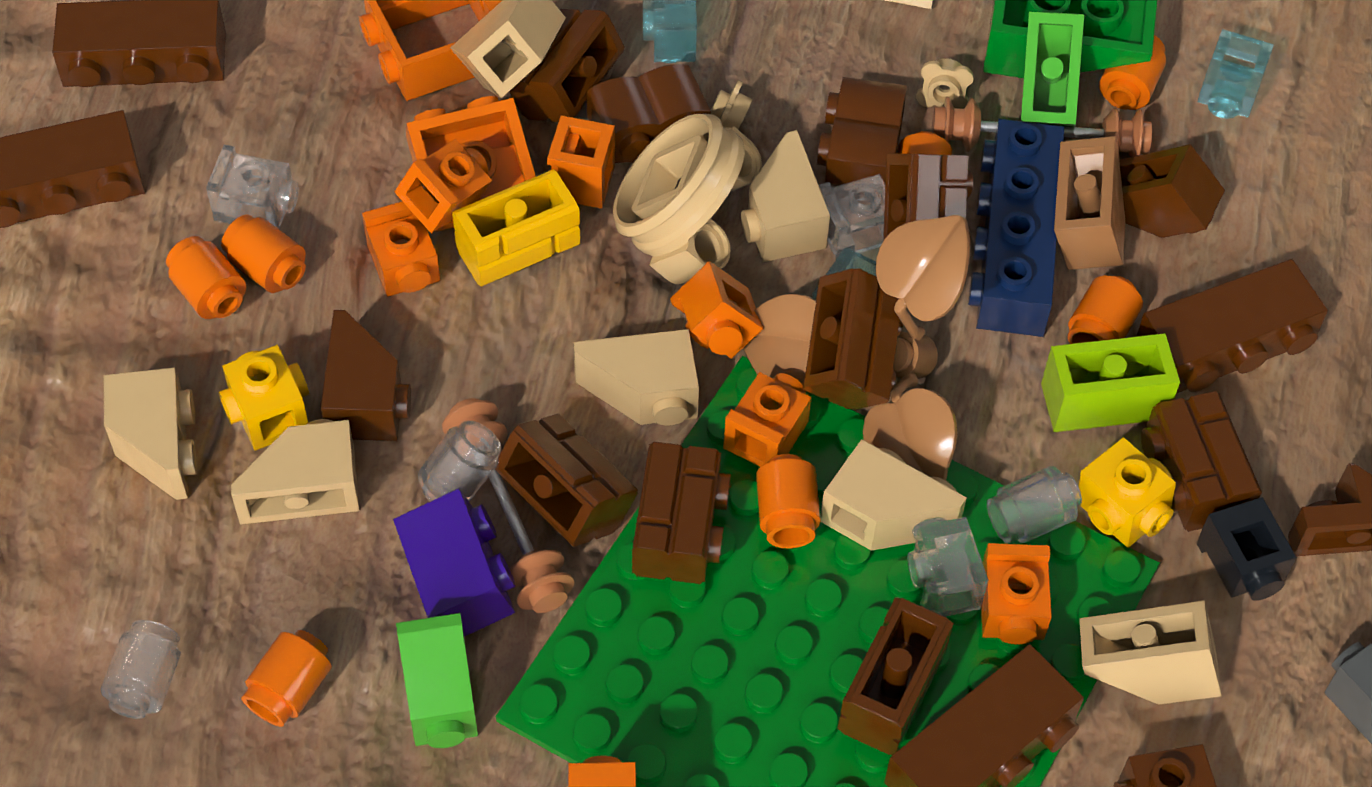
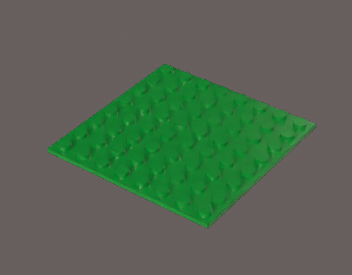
(754, 663)

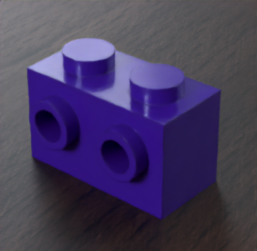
(454, 561)

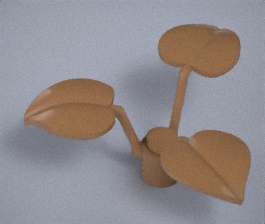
(927, 271)

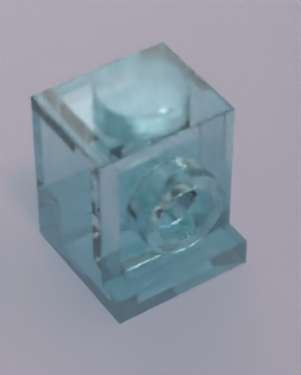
(671, 28)
(1230, 87)

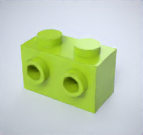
(1108, 381)

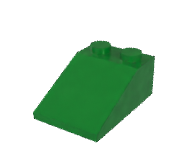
(1113, 32)

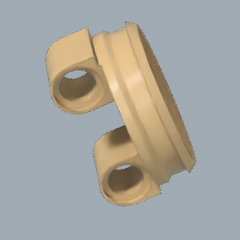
(677, 222)

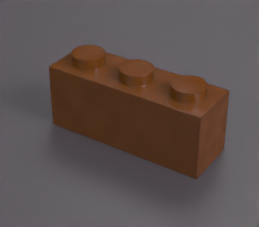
(139, 42)
(67, 168)
(1238, 324)
(993, 729)

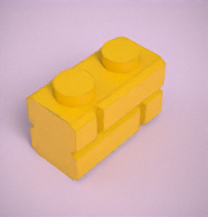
(517, 227)

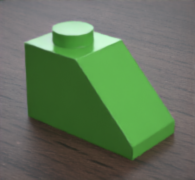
(1052, 68)
(437, 680)

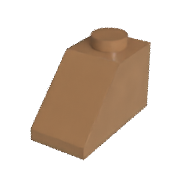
(1090, 204)

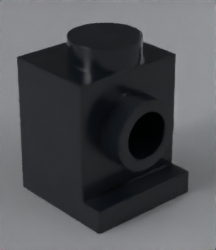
(1247, 549)

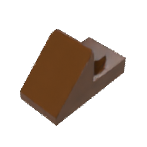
(1338, 525)

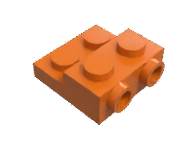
(486, 126)

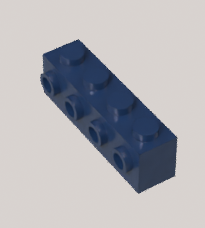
(1019, 231)

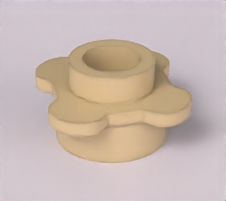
(947, 73)
(731, 107)

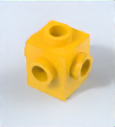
(264, 395)
(1127, 493)

